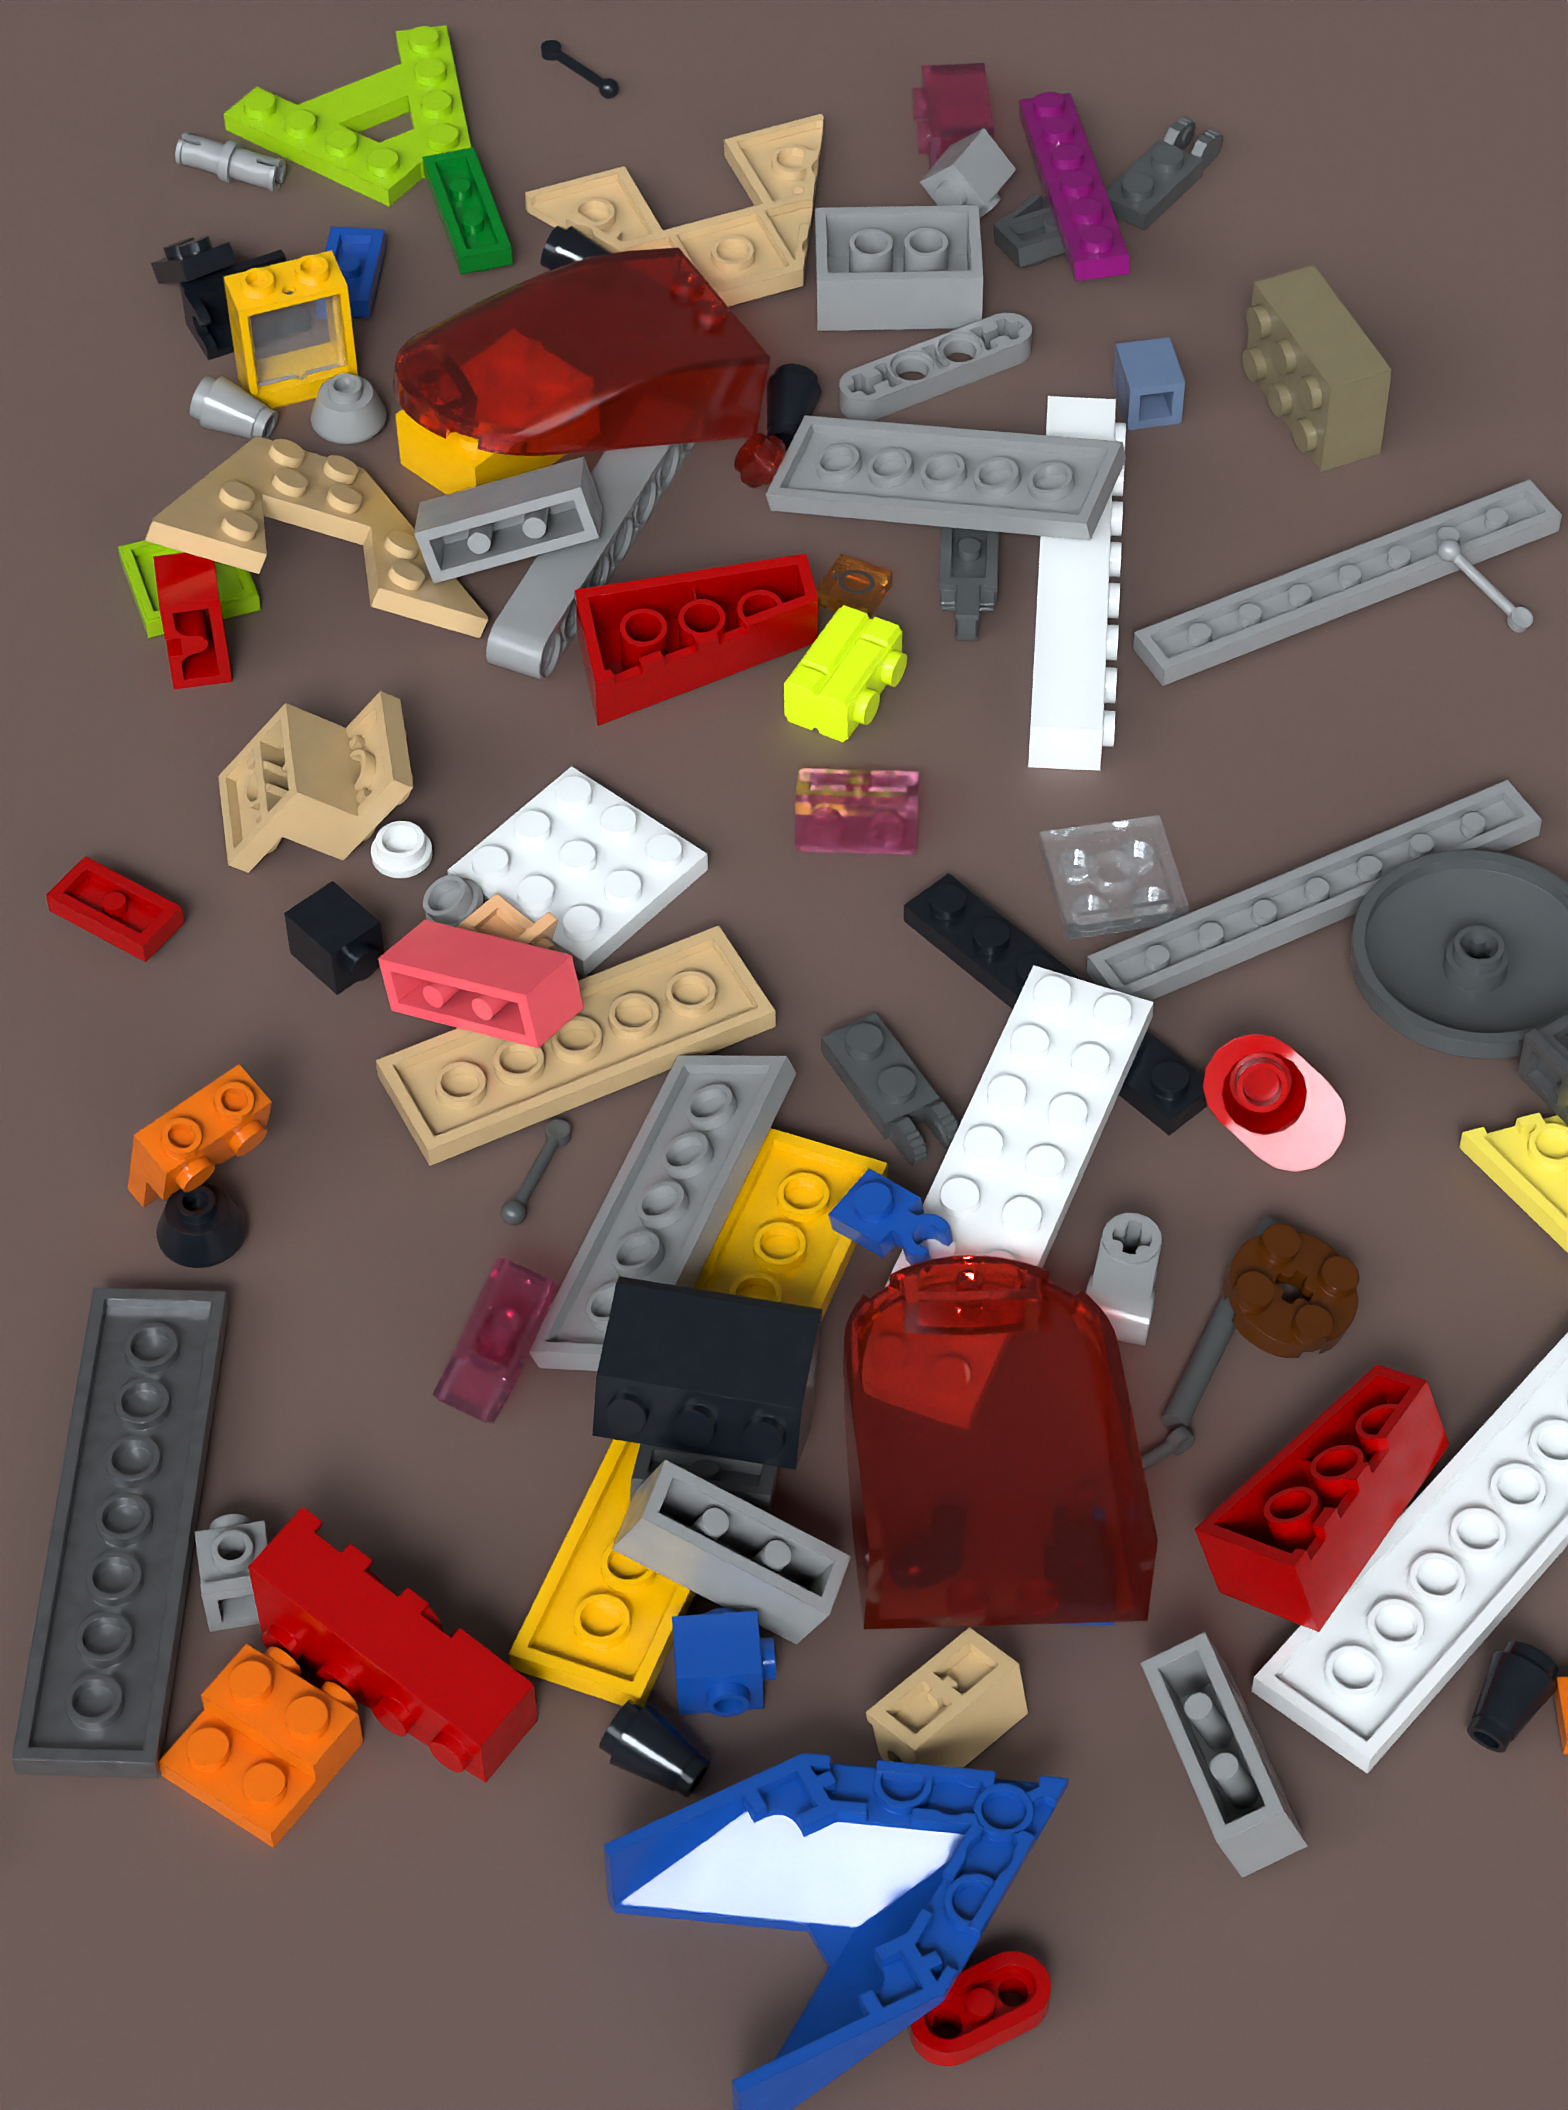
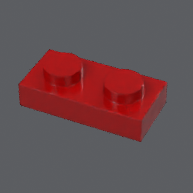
(115, 908)

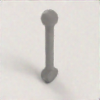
(1518, 618)

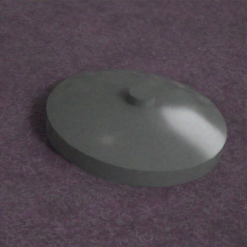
(1464, 951)

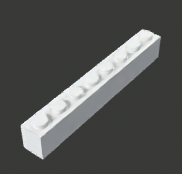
(1073, 614)

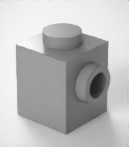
(969, 173)

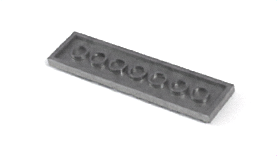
(122, 1535)

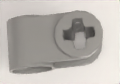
(1127, 1275)

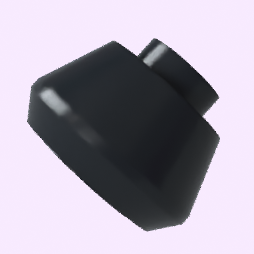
(200, 1227)

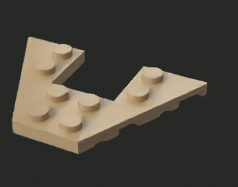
(738, 252)
(330, 495)

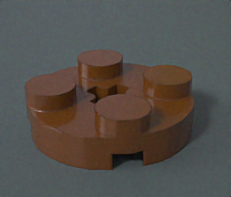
(1309, 1265)

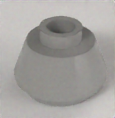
(348, 411)

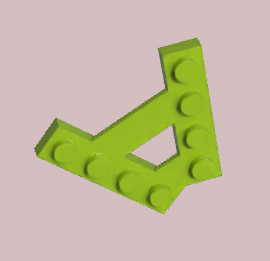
(326, 129)

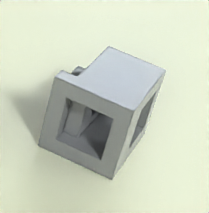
(224, 1573)

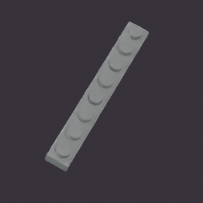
(1343, 583)
(1305, 896)

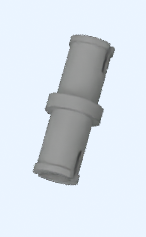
(230, 161)

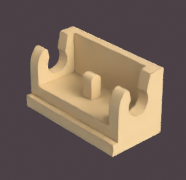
(951, 1705)

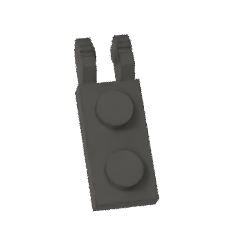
(1162, 174)
(888, 1086)

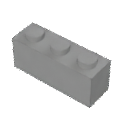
(508, 520)
(731, 1552)
(1223, 1755)

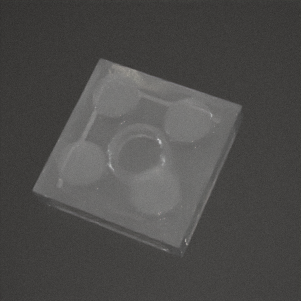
(1112, 876)

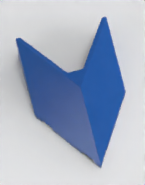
(878, 1866)

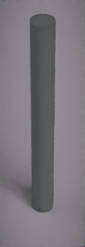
(1205, 1357)

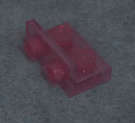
(856, 811)

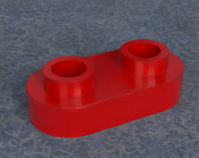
(980, 2014)

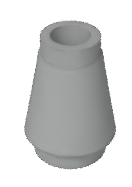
(231, 410)

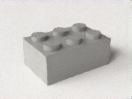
(898, 267)

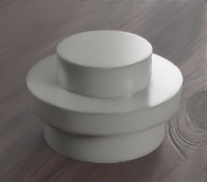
(452, 900)

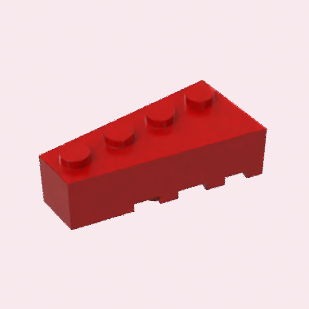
(690, 629)
(1326, 1500)
(388, 1650)

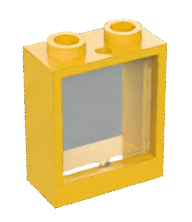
(289, 326)

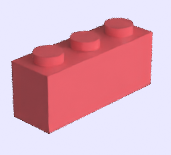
(481, 983)

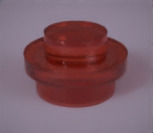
(759, 459)

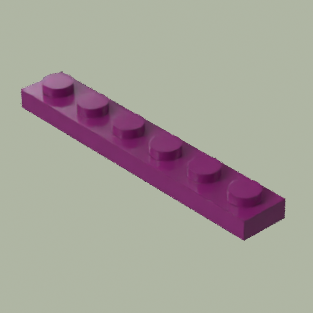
(1073, 187)

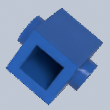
(721, 1662)

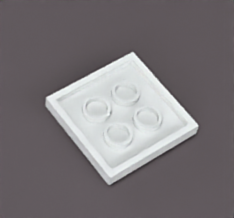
(585, 862)

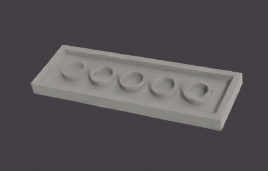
(947, 477)
(667, 1195)

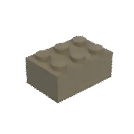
(1317, 368)

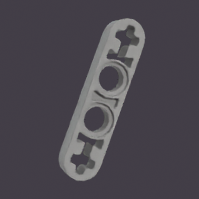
(878, 390)

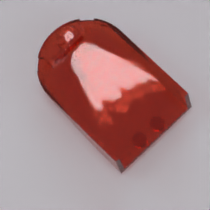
(589, 362)
(992, 1453)

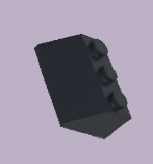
(707, 1373)

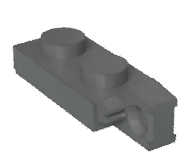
(968, 577)

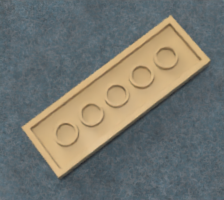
(632, 1026)

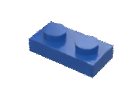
(360, 261)

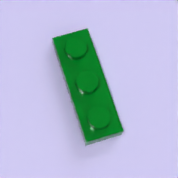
(467, 211)

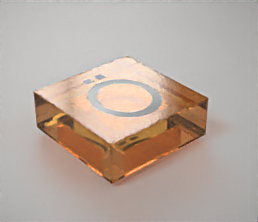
(854, 585)

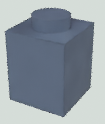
(1148, 383)

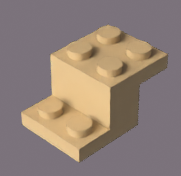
(315, 782)

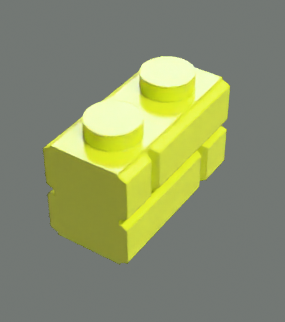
(844, 674)

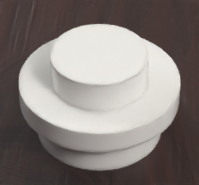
(401, 850)

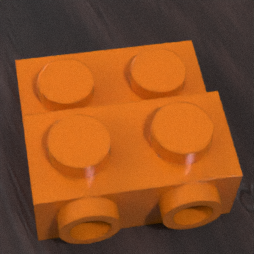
(196, 1135)
(264, 1743)

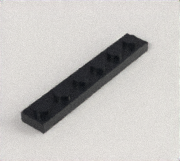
(1001, 960)

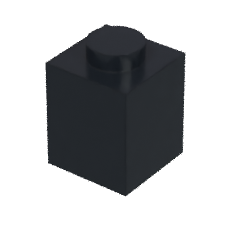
(334, 937)

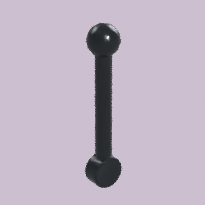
(552, 51)

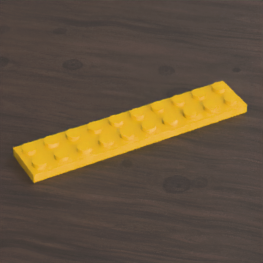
(600, 1615)

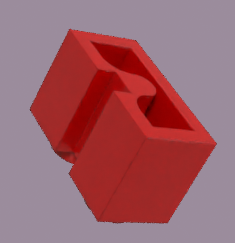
(192, 620)

